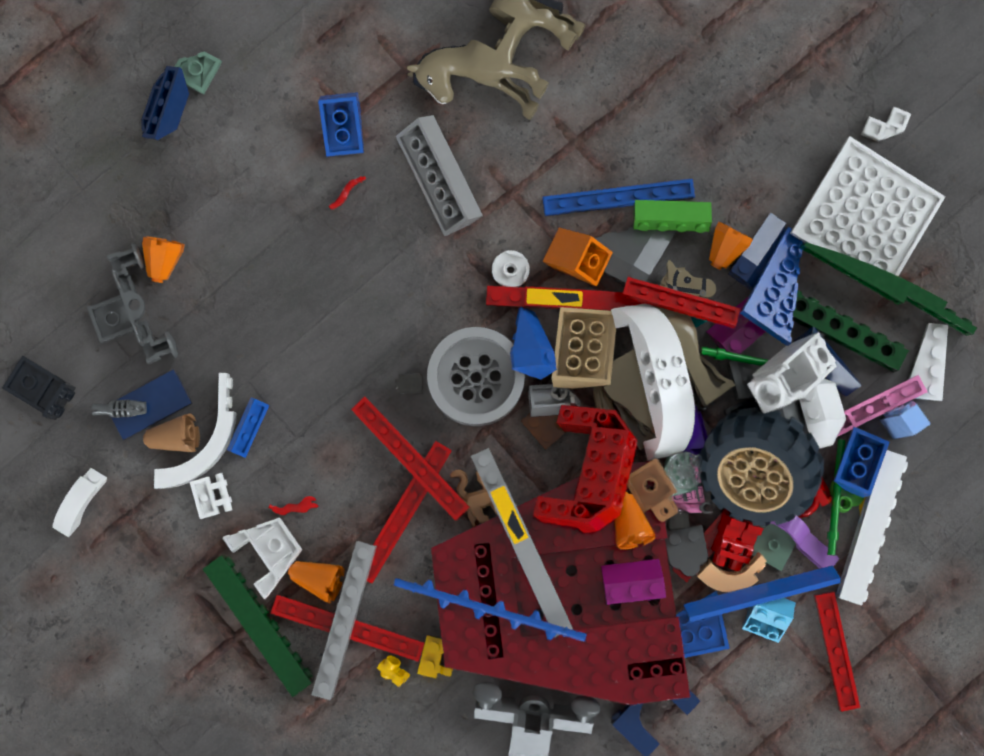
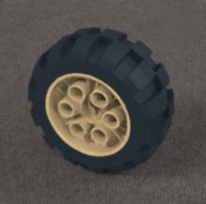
(784, 486)

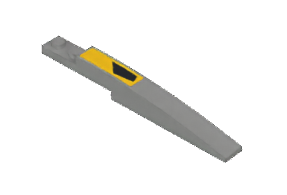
(520, 539)

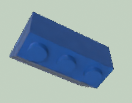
(861, 462)

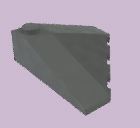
(634, 253)

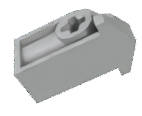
(545, 399)

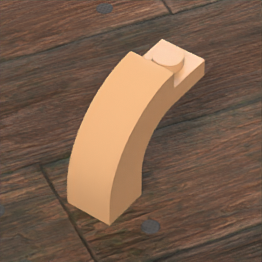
(731, 580)

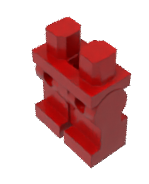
(735, 542)

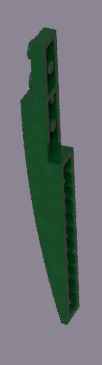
(890, 286)

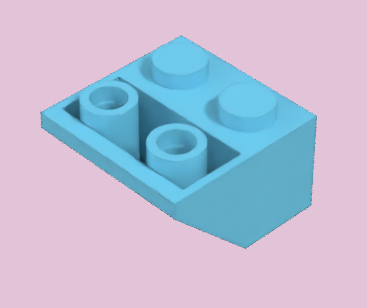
(770, 618)

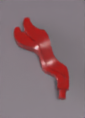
(344, 194)
(302, 507)

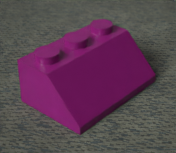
(736, 339)
(633, 582)

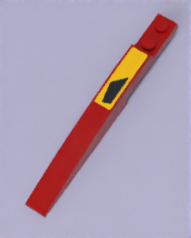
(555, 298)

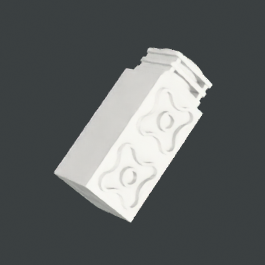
(792, 373)

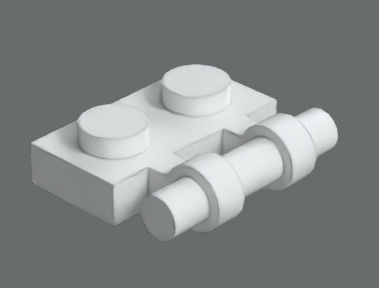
(205, 497)

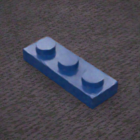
(248, 427)

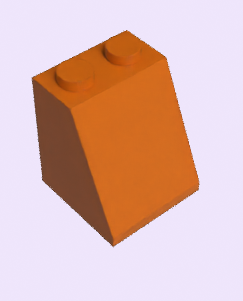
(578, 256)

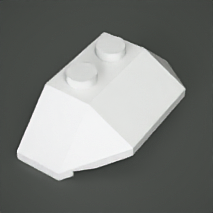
(823, 413)

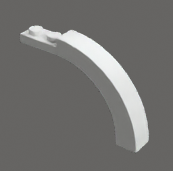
(212, 451)

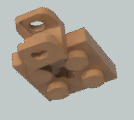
(660, 496)

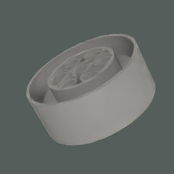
(445, 363)

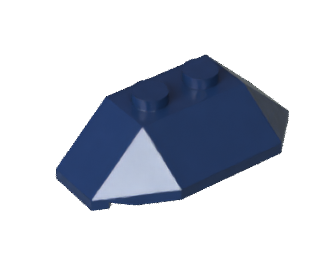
(165, 104)

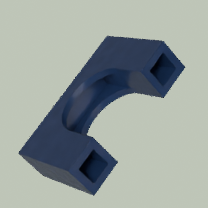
(630, 726)

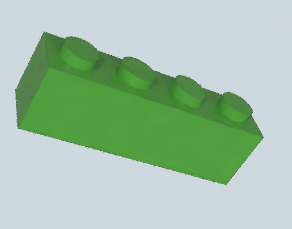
(672, 216)

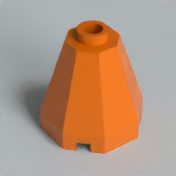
(727, 245)
(161, 257)

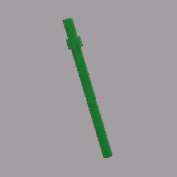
(721, 354)
(832, 534)

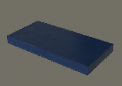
(163, 398)

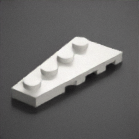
(931, 361)

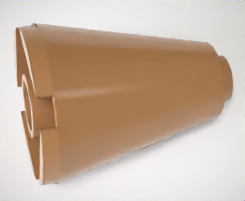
(174, 435)

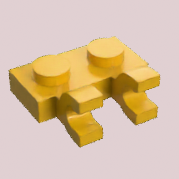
(431, 659)

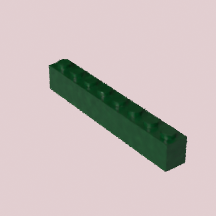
(258, 625)

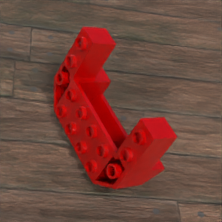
(603, 473)

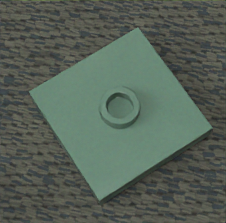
(774, 546)

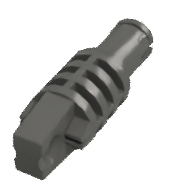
(120, 408)

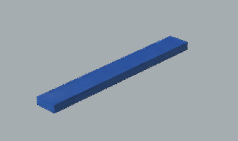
(617, 197)
(761, 593)

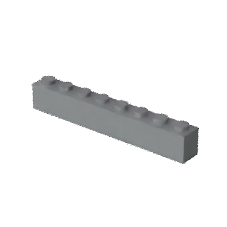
(344, 620)

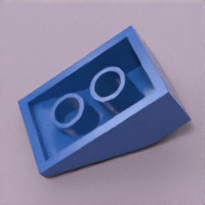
(341, 124)

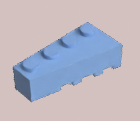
(904, 420)

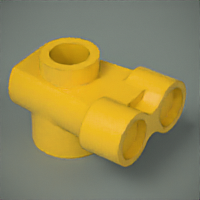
(390, 670)

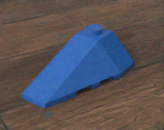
(531, 348)

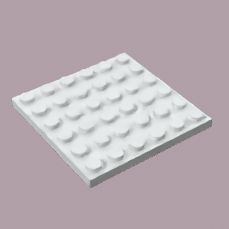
(868, 209)

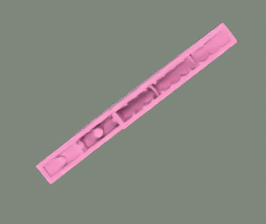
(882, 403)

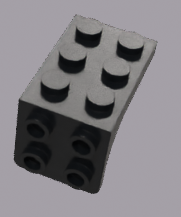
(39, 388)

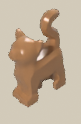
(476, 500)

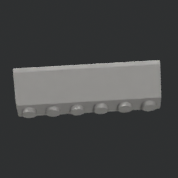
(438, 175)

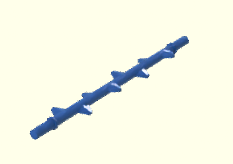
(498, 610)

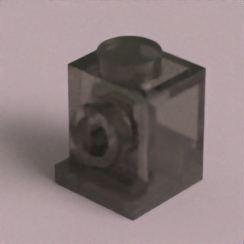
(679, 520)

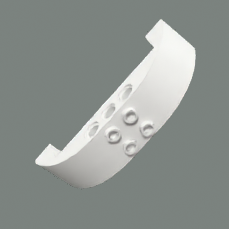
(663, 378)

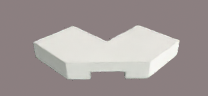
(895, 124)

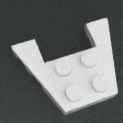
(275, 547)

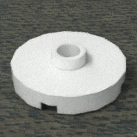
(506, 260)

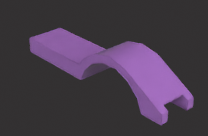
(808, 543)

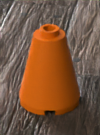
(632, 525)
(318, 578)

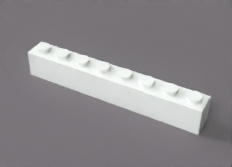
(870, 530)

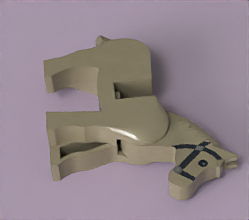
(627, 387)

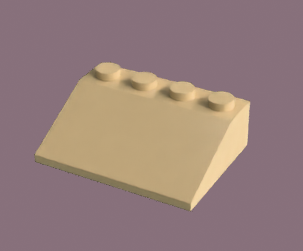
(584, 348)

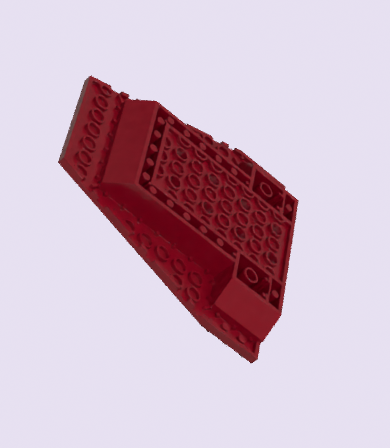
(627, 652)

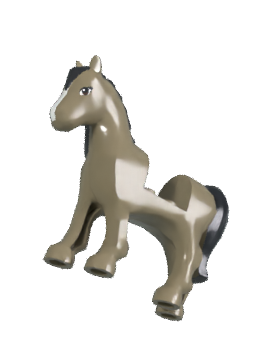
(493, 66)

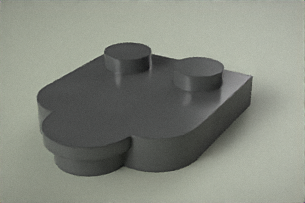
(687, 549)

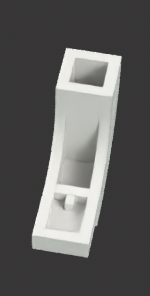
(76, 501)

